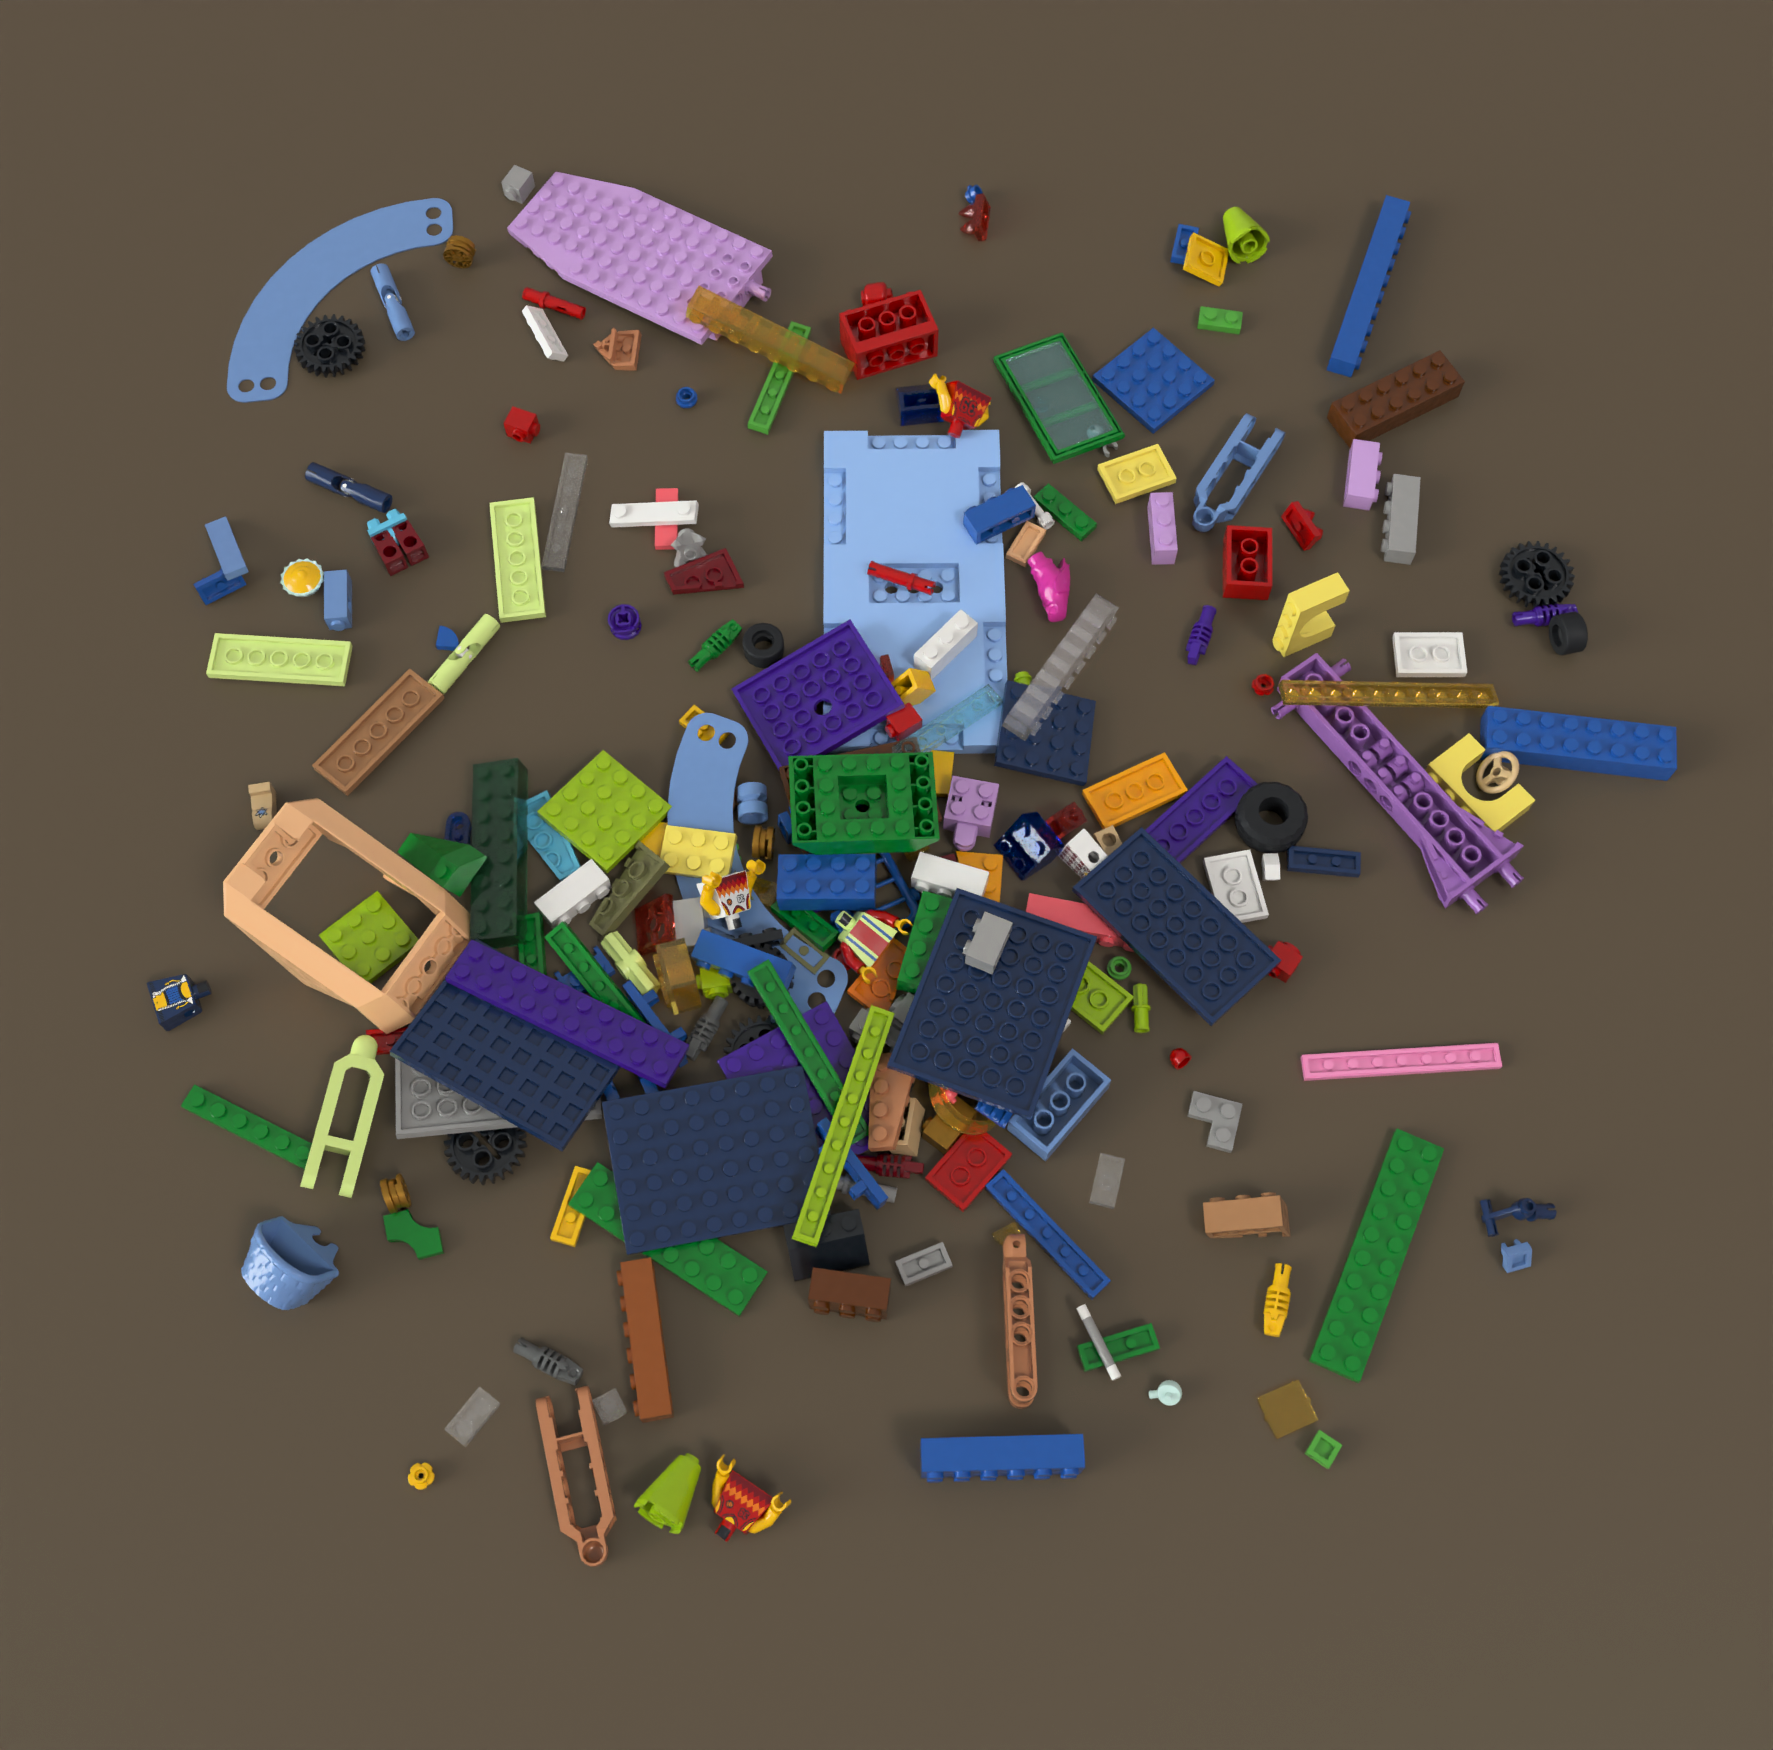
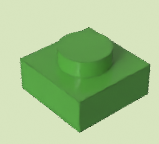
(1323, 1449)

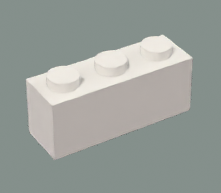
(946, 644)
(945, 876)
(573, 894)

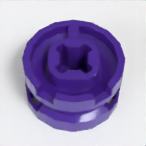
(624, 622)

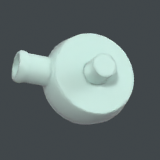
(1168, 1392)

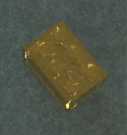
(677, 976)

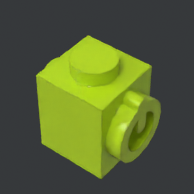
(713, 984)

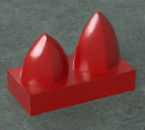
(1301, 525)

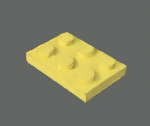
(1136, 473)
(697, 851)

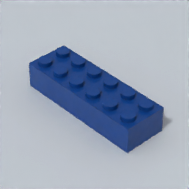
(1002, 1456)

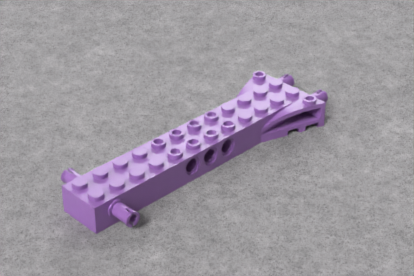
(1453, 842)

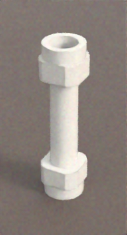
(1044, 518)

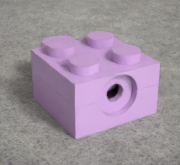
(970, 811)

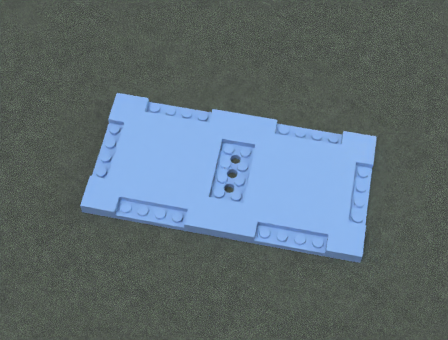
(905, 508)

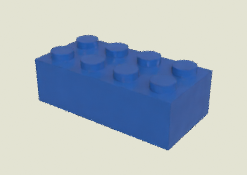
(826, 882)

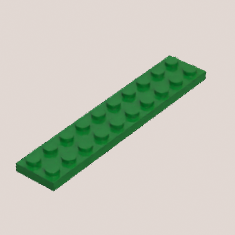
(1376, 1256)

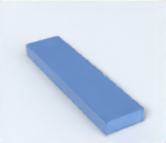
(226, 548)

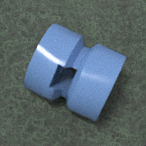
(752, 802)

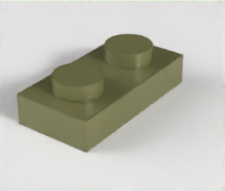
(804, 951)

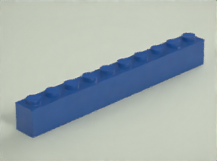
(1368, 287)

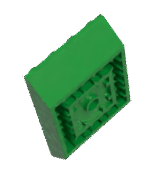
(893, 786)

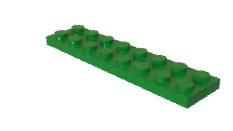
(704, 1265)

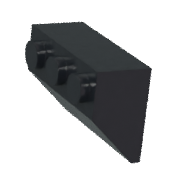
(839, 1247)

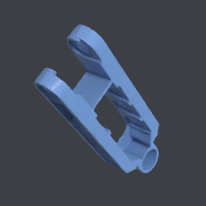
(1235, 448)

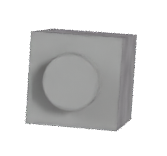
(518, 184)

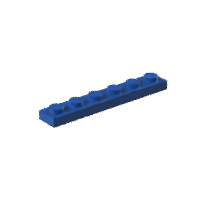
(1047, 1234)

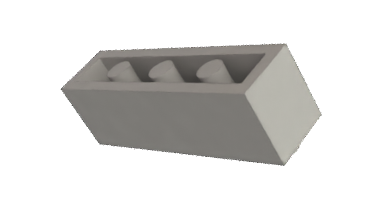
(1401, 520)

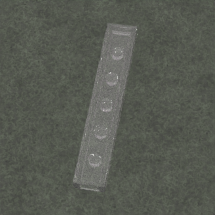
(564, 512)

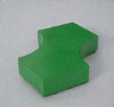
(424, 1240)

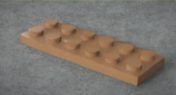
(378, 732)

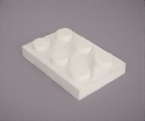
(1429, 654)
(1236, 885)

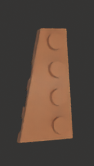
(887, 1105)

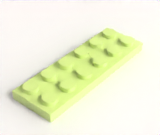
(517, 560)
(279, 659)

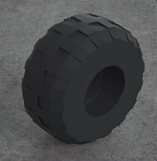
(1275, 798)

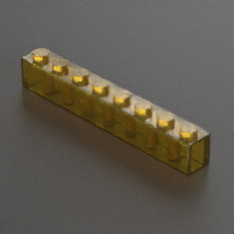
(769, 340)

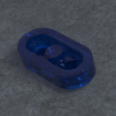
(458, 835)

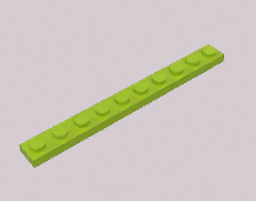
(843, 1127)

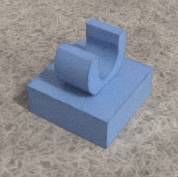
(1516, 1256)

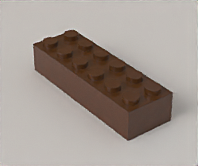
(1395, 399)

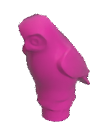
(1052, 585)

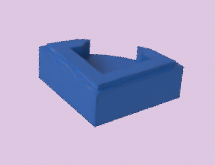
(446, 639)

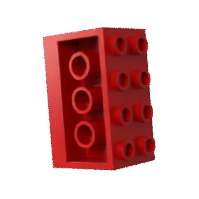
(889, 334)

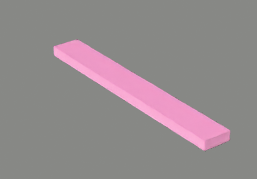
(1401, 1061)

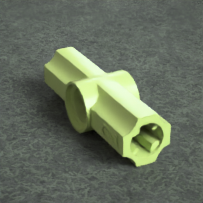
(630, 963)

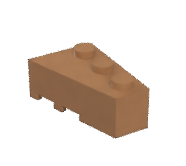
(1246, 1216)

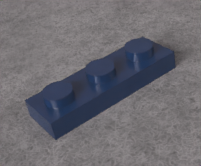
(1324, 861)

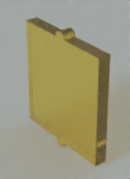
(1287, 1409)

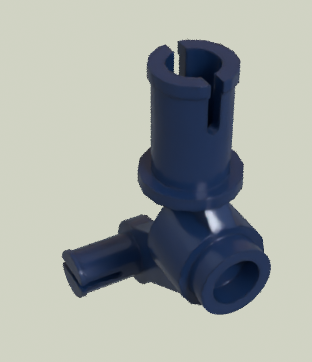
(1521, 1210)

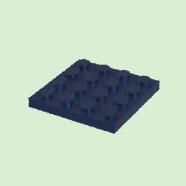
(1060, 745)

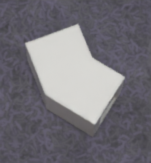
(1270, 867)

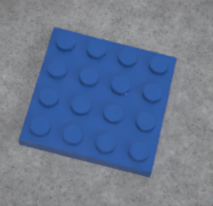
(1153, 380)

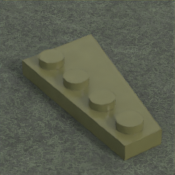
(636, 881)

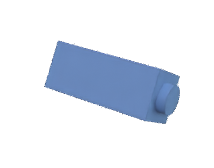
(338, 600)

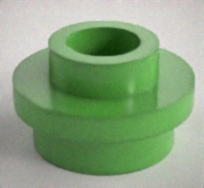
(1119, 961)

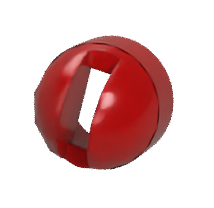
(1179, 1058)

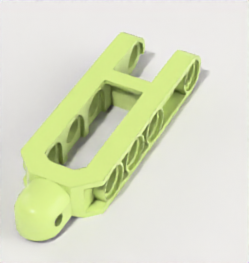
(361, 1057)

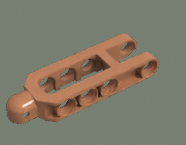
(1019, 1355)
(592, 1539)

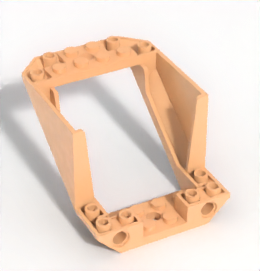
(257, 881)

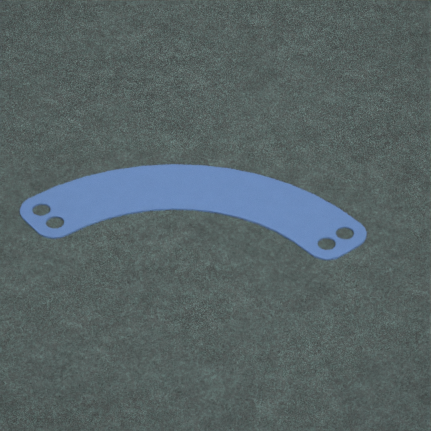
(293, 292)
(704, 799)

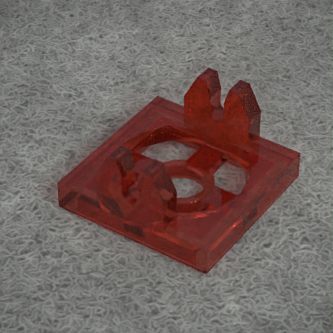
(643, 918)

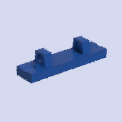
(643, 1005)
(864, 1181)

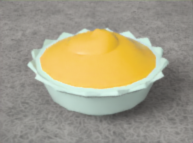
(302, 577)

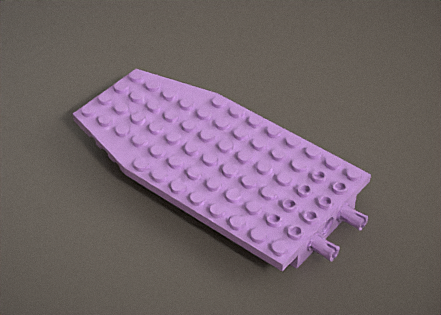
(638, 250)

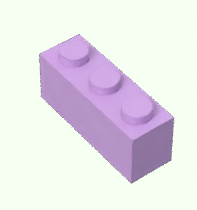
(1362, 474)
(1162, 528)

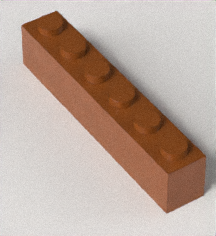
(646, 1340)

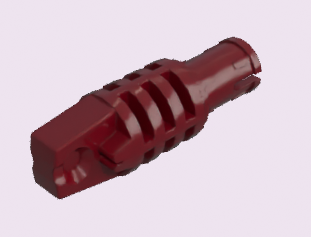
(891, 1165)

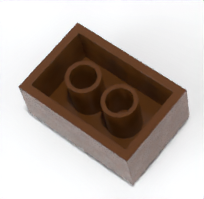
(849, 1294)

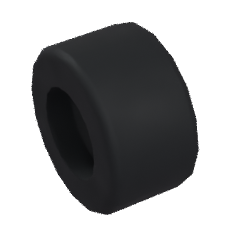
(759, 633)
(1568, 633)

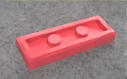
(666, 534)

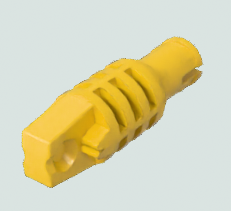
(1277, 1301)

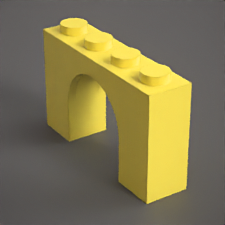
(1306, 616)
(1447, 773)

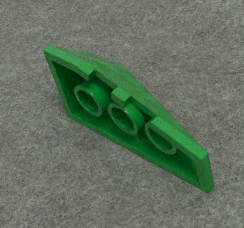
(443, 860)

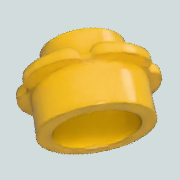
(428, 1475)

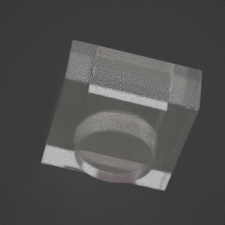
(609, 1406)

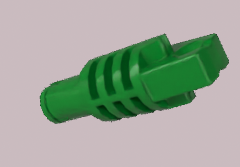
(716, 644)

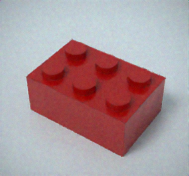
(1247, 562)

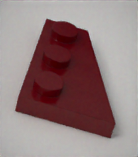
(705, 574)

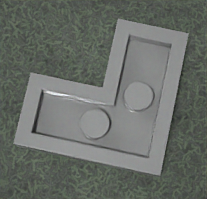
(1221, 1114)

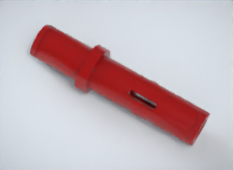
(545, 300)
(902, 578)

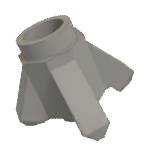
(688, 546)

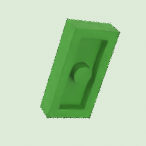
(1220, 320)

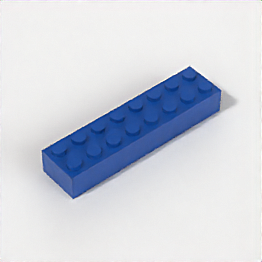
(1580, 742)

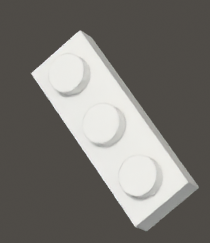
(545, 333)

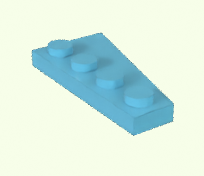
(550, 845)

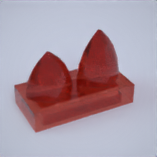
(980, 213)

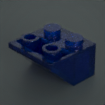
(918, 405)
(1029, 845)

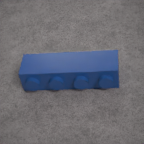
(736, 958)

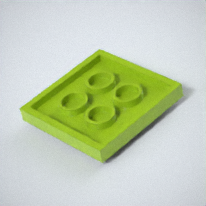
(370, 938)

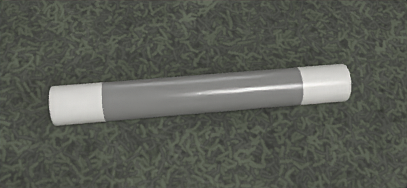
(1098, 1342)

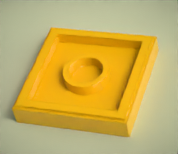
(1206, 259)

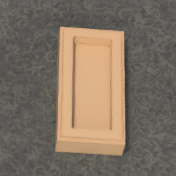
(1025, 543)

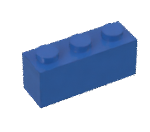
(999, 514)

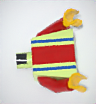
(866, 938)

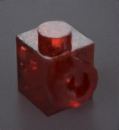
(1066, 820)

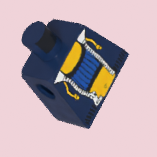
(177, 999)

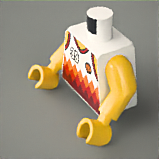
(730, 893)

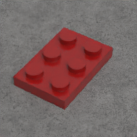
(968, 1168)

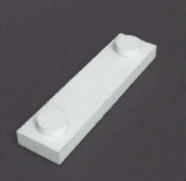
(654, 514)

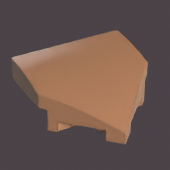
(621, 349)

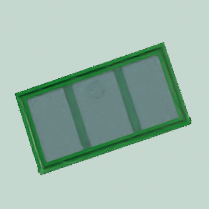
(1058, 398)

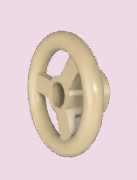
(1499, 774)

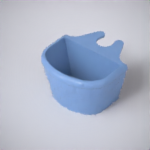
(287, 1264)

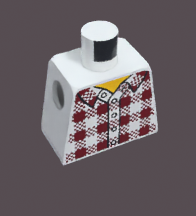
(1082, 854)

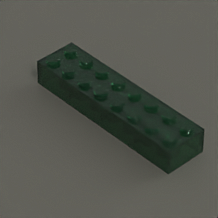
(501, 834)

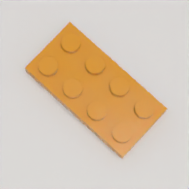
(1134, 791)

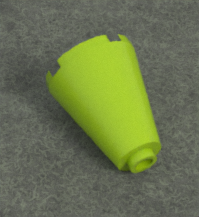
(1244, 236)
(671, 1494)

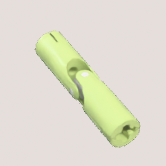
(461, 656)

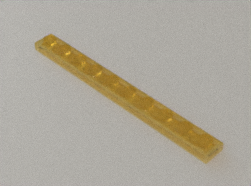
(1387, 694)

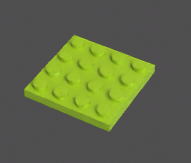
(604, 811)

